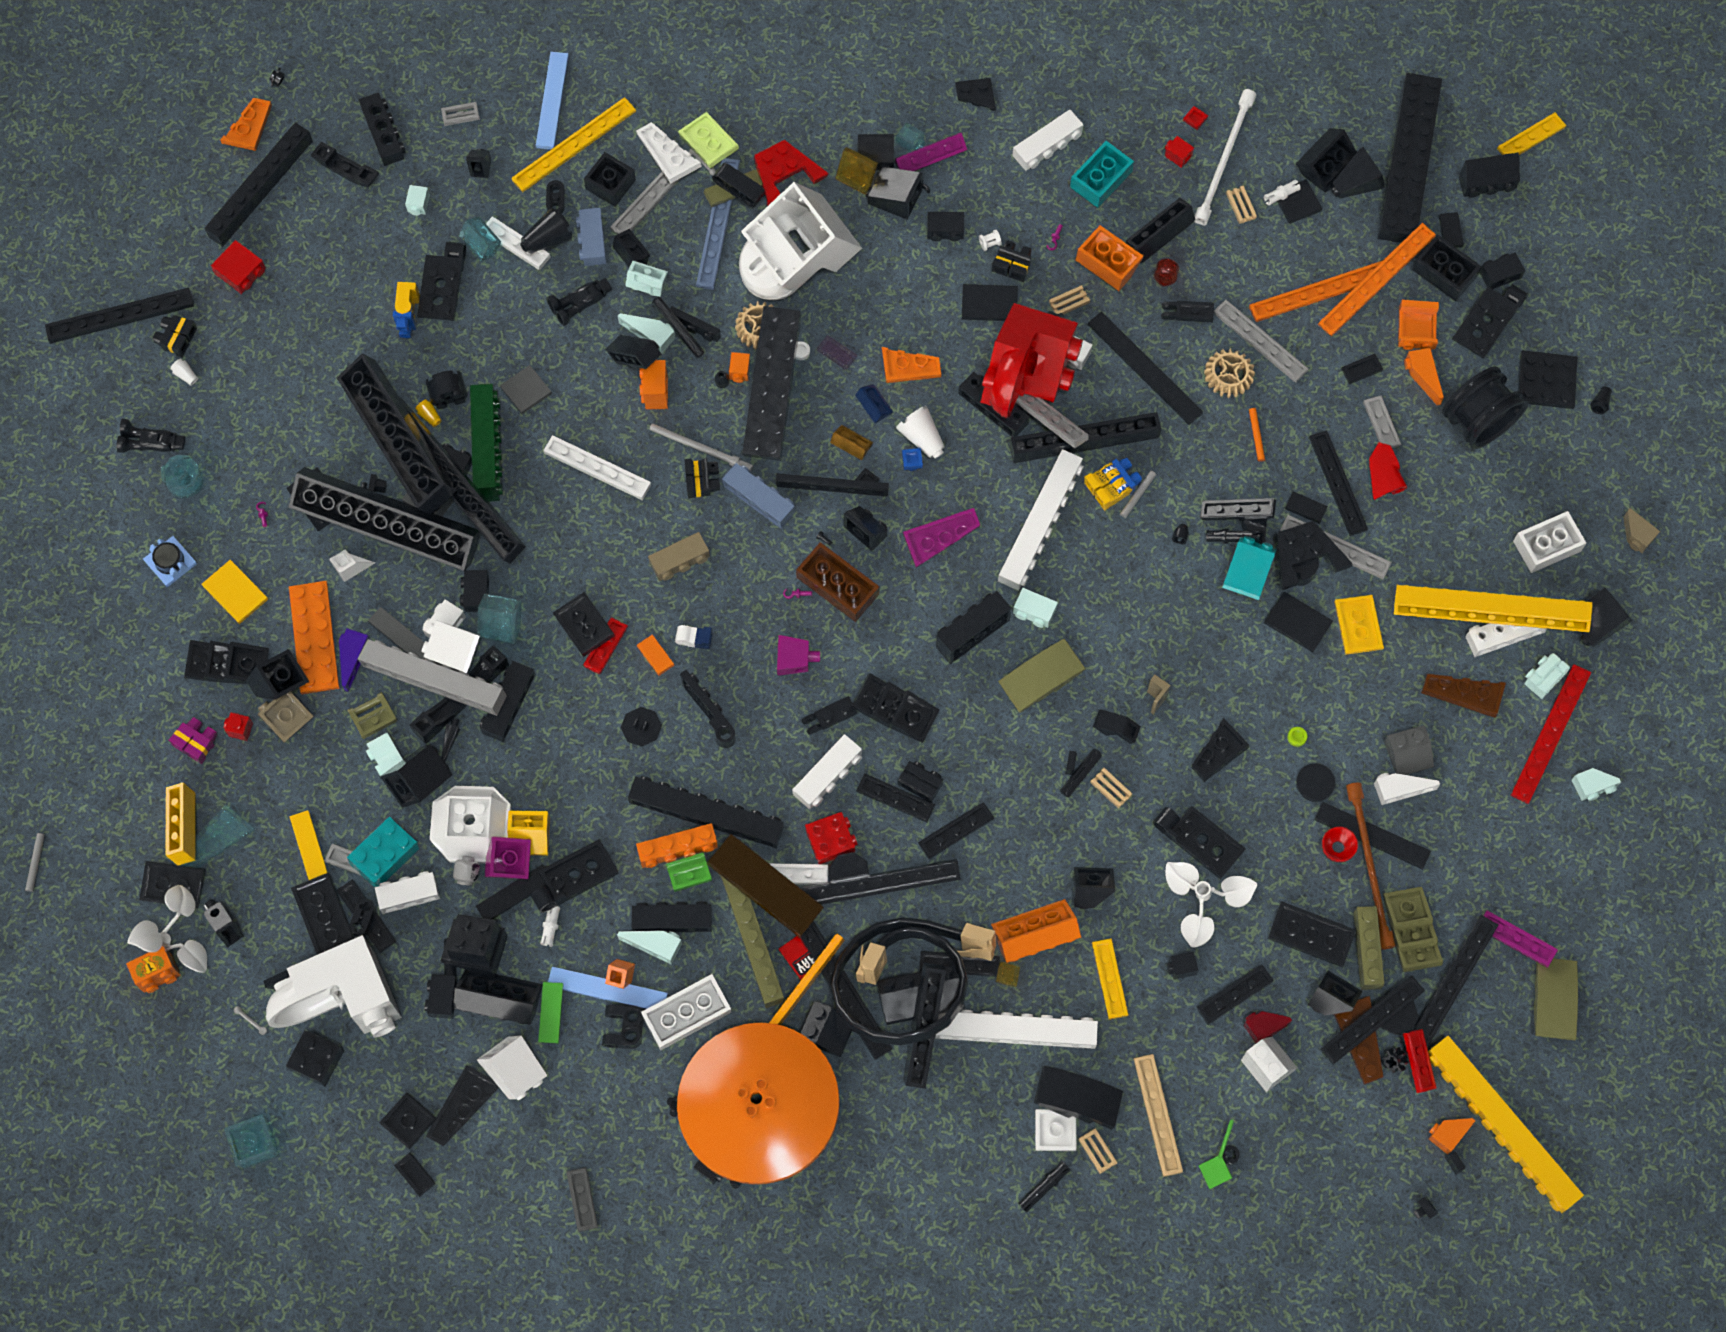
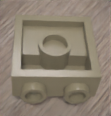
(284, 715)

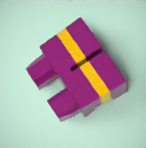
(191, 742)

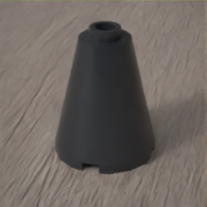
(546, 232)

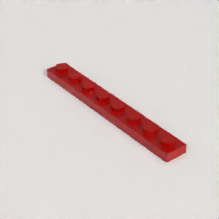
(1550, 734)

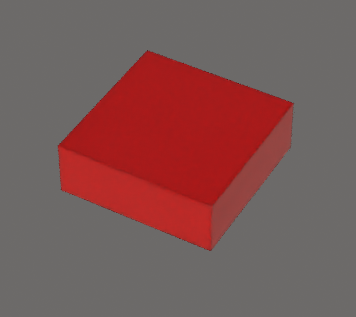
(1195, 118)

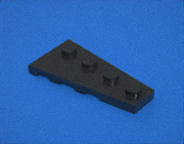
(463, 1102)

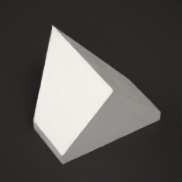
(349, 565)

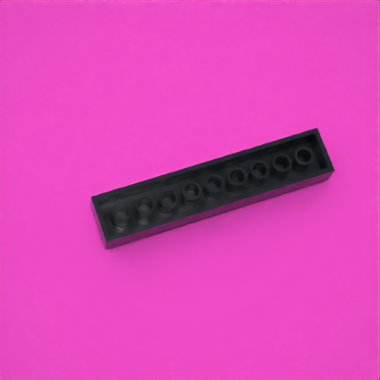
(1410, 157)
(396, 434)
(383, 518)

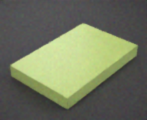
(708, 140)

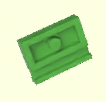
(688, 872)

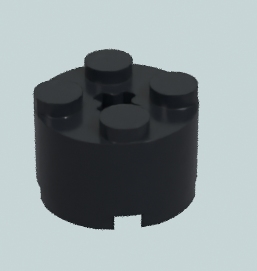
(446, 389)

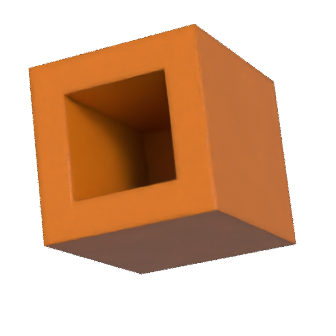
(739, 367)
(620, 973)

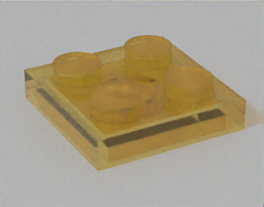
(856, 170)

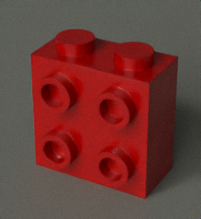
(238, 267)
(830, 837)

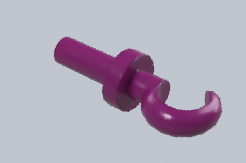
(1055, 237)
(262, 514)
(797, 593)

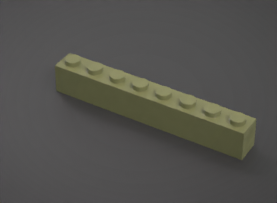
(754, 945)

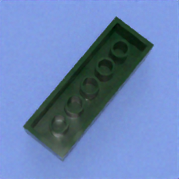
(486, 440)

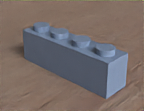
(758, 495)

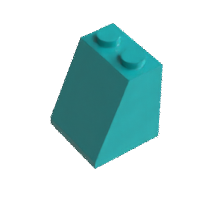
(1249, 567)

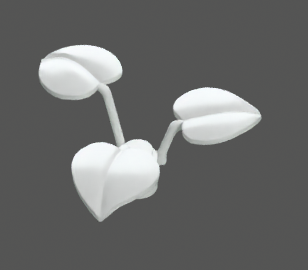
(1182, 877)
(146, 934)

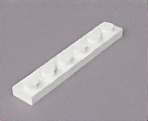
(597, 467)

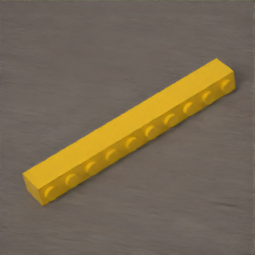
(1493, 608)
(1505, 1125)

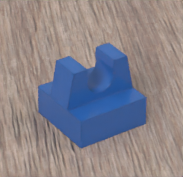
(912, 459)

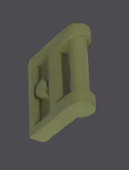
(374, 720)

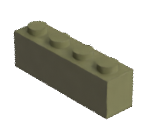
(1368, 948)

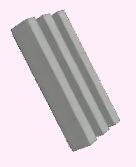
(457, 117)

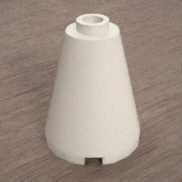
(922, 432)

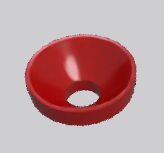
(1341, 835)

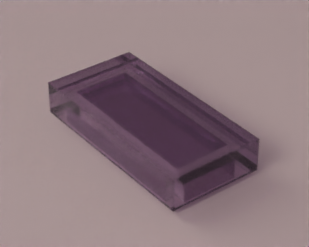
(836, 352)

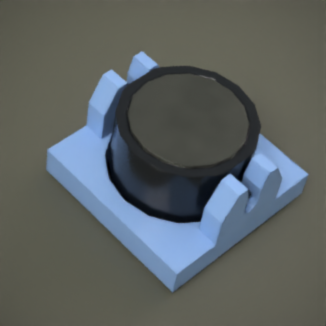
(169, 559)

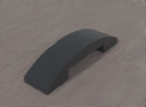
(343, 166)

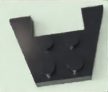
(1304, 545)

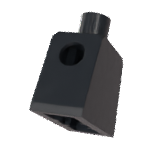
(222, 922)

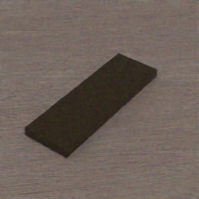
(765, 885)

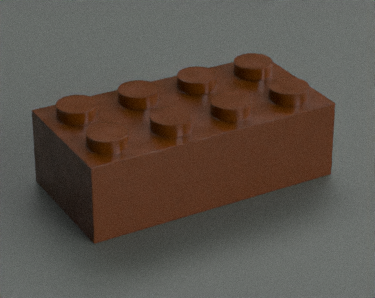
(837, 582)

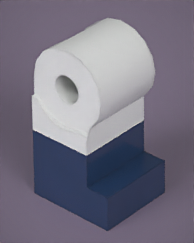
(694, 637)

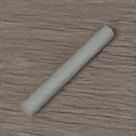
(1137, 495)
(34, 862)

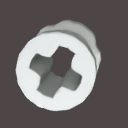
(990, 240)

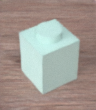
(417, 200)

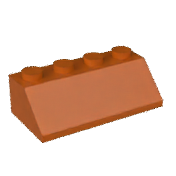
(1036, 930)

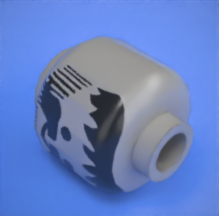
(466, 870)

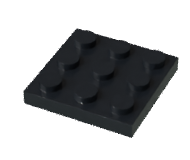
(1548, 379)

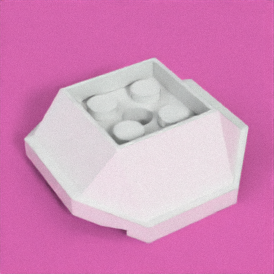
(452, 811)

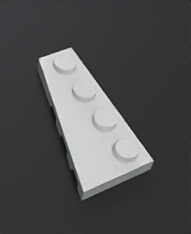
(667, 154)

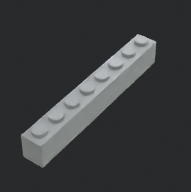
(432, 677)

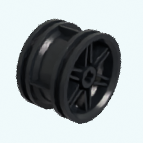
(1485, 407)

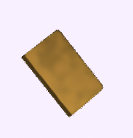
(851, 442)

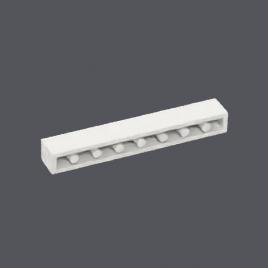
(1040, 520)
(1021, 1029)

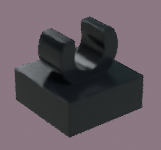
(1426, 1208)

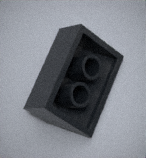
(1327, 158)
(1490, 174)

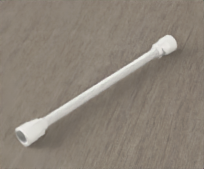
(1246, 101)

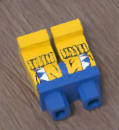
(404, 317)
(1112, 482)

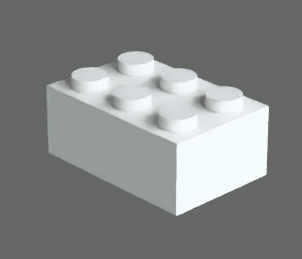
(1549, 542)

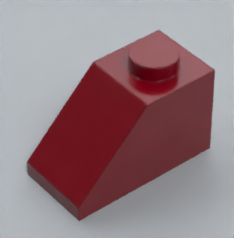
(1265, 1024)

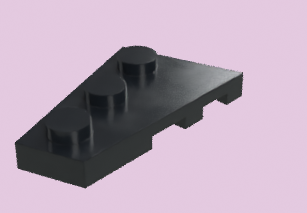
(1220, 750)

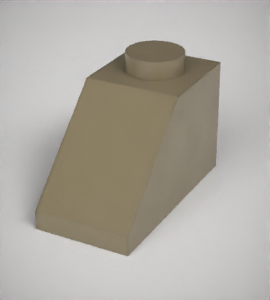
(1639, 531)

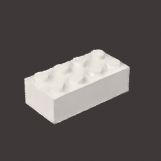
(686, 1012)

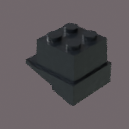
(475, 945)

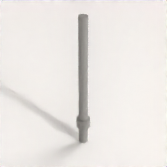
(701, 447)

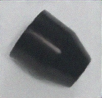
(722, 382)
(1182, 532)

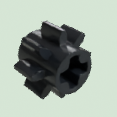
(1396, 1060)

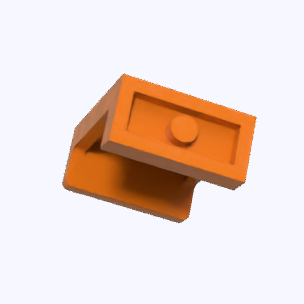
(1417, 324)

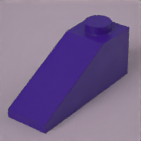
(350, 647)

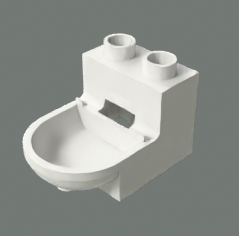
(771, 260)
(335, 978)

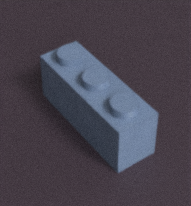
(591, 237)

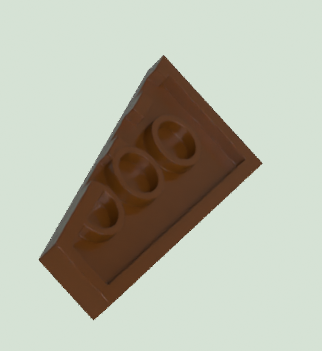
(1473, 695)
(1366, 1054)

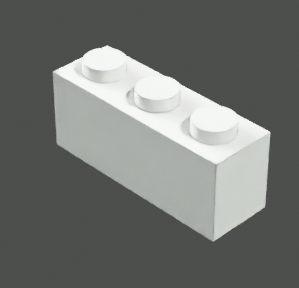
(407, 892)

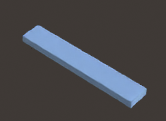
(552, 100)
(596, 988)

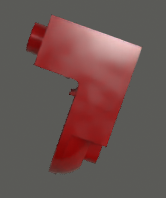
(1030, 358)

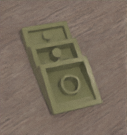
(1042, 675)
(1413, 929)
(1556, 1000)

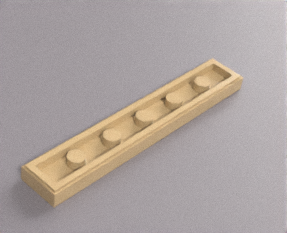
(1158, 1115)

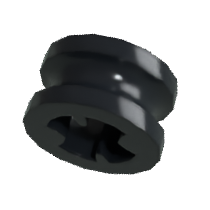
(1231, 1161)

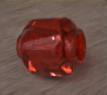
(1166, 272)

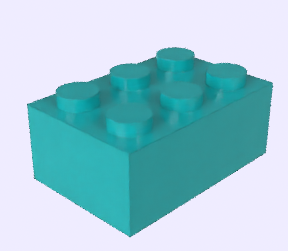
(1101, 174)
(383, 852)

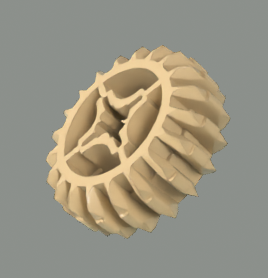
(749, 316)
(1235, 385)

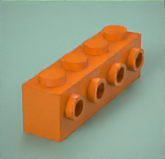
(677, 845)

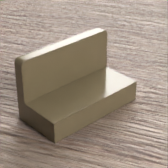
(1158, 689)

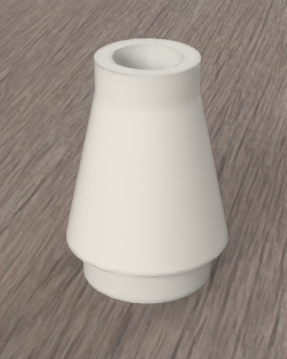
(183, 371)

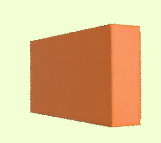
(655, 655)

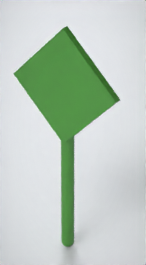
(1215, 1170)

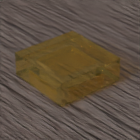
(1008, 974)

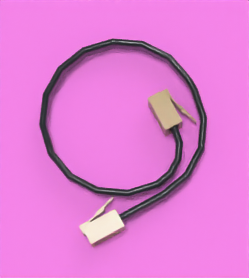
(976, 940)

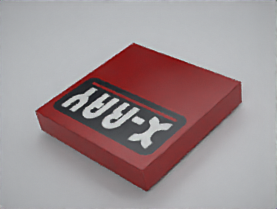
(797, 957)

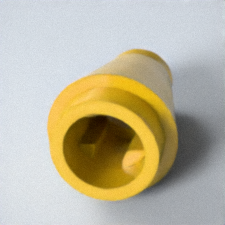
(428, 413)

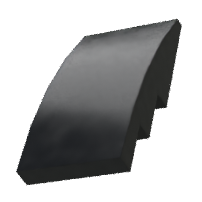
(223, 661)
(895, 708)
(1078, 1097)

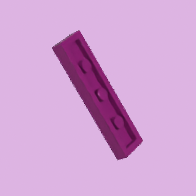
(931, 153)
(1522, 941)

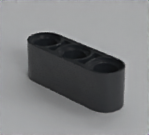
(738, 185)

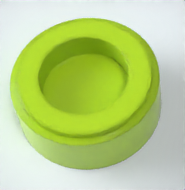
(1297, 736)

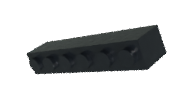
(925, 1014)

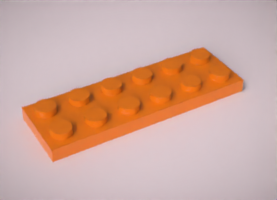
(314, 636)

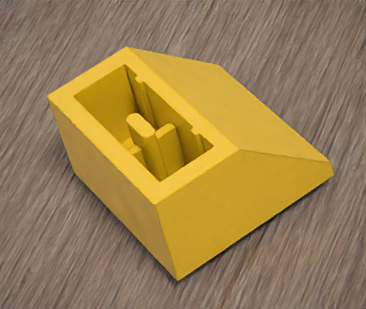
(531, 826)

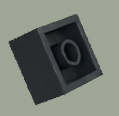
(609, 179)
(314, 1058)

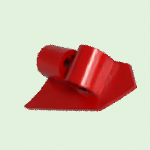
(1385, 472)

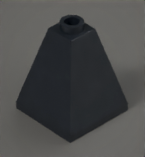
(1358, 176)

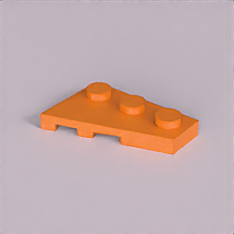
(249, 127)
(907, 367)

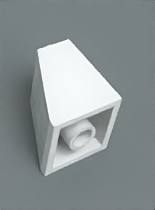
(451, 646)
(1268, 1063)
(513, 1067)

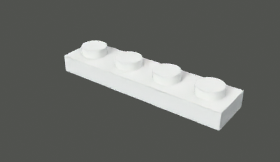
(511, 241)

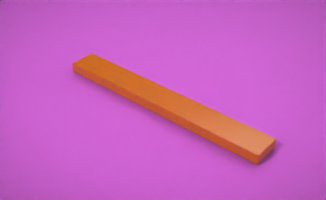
(1377, 279)
(1309, 294)

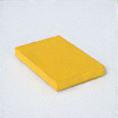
(234, 591)
(1359, 624)

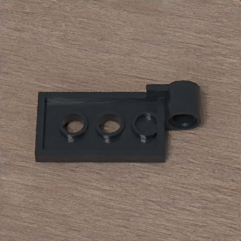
(442, 268)
(1500, 308)
(711, 710)
(1185, 834)
(561, 887)

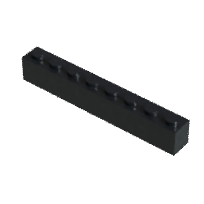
(258, 184)
(1100, 434)
(704, 811)

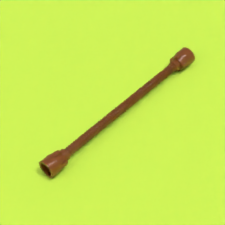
(1356, 794)

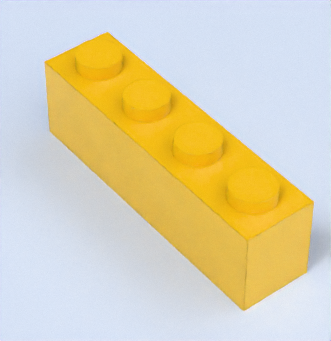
(180, 824)

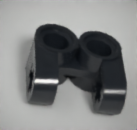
(623, 1012)

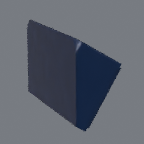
(873, 403)

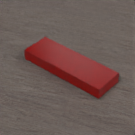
(600, 656)
(1419, 1060)

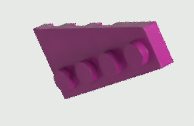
(938, 535)

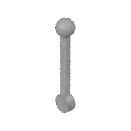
(712, 171)
(262, 1030)

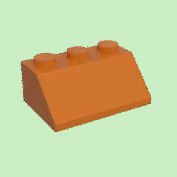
(1109, 257)

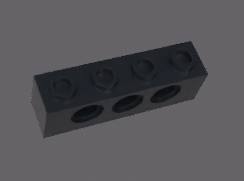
(370, 106)

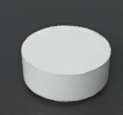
(803, 351)

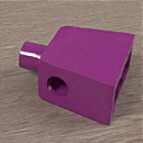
(794, 655)

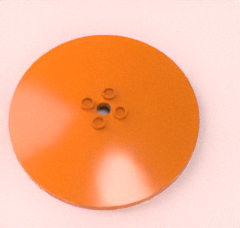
(763, 1139)

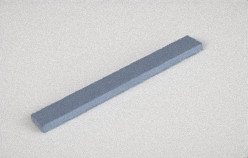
(715, 240)

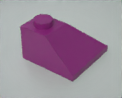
(508, 858)

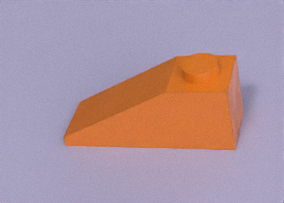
(1424, 372)

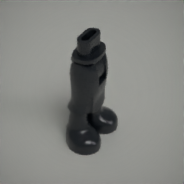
(579, 299)
(148, 439)

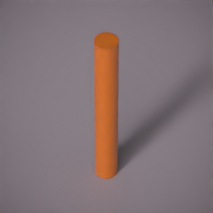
(1257, 435)

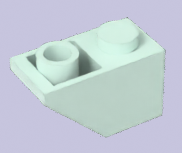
(1594, 782)

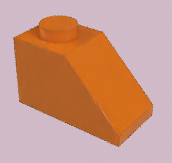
(1449, 1133)

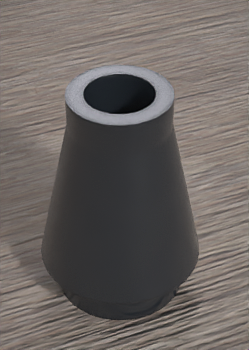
(1602, 400)

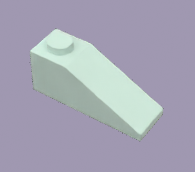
(649, 329)
(656, 943)

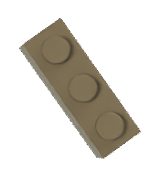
(679, 557)

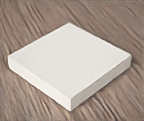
(1054, 1131)

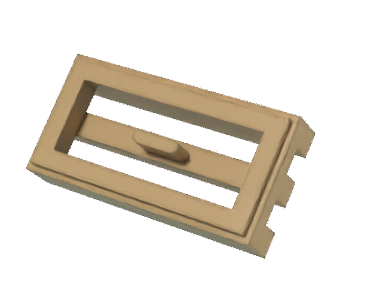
(1244, 194)
(1068, 294)
(1099, 776)
(1106, 1165)

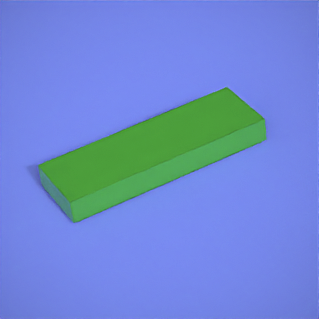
(551, 1012)

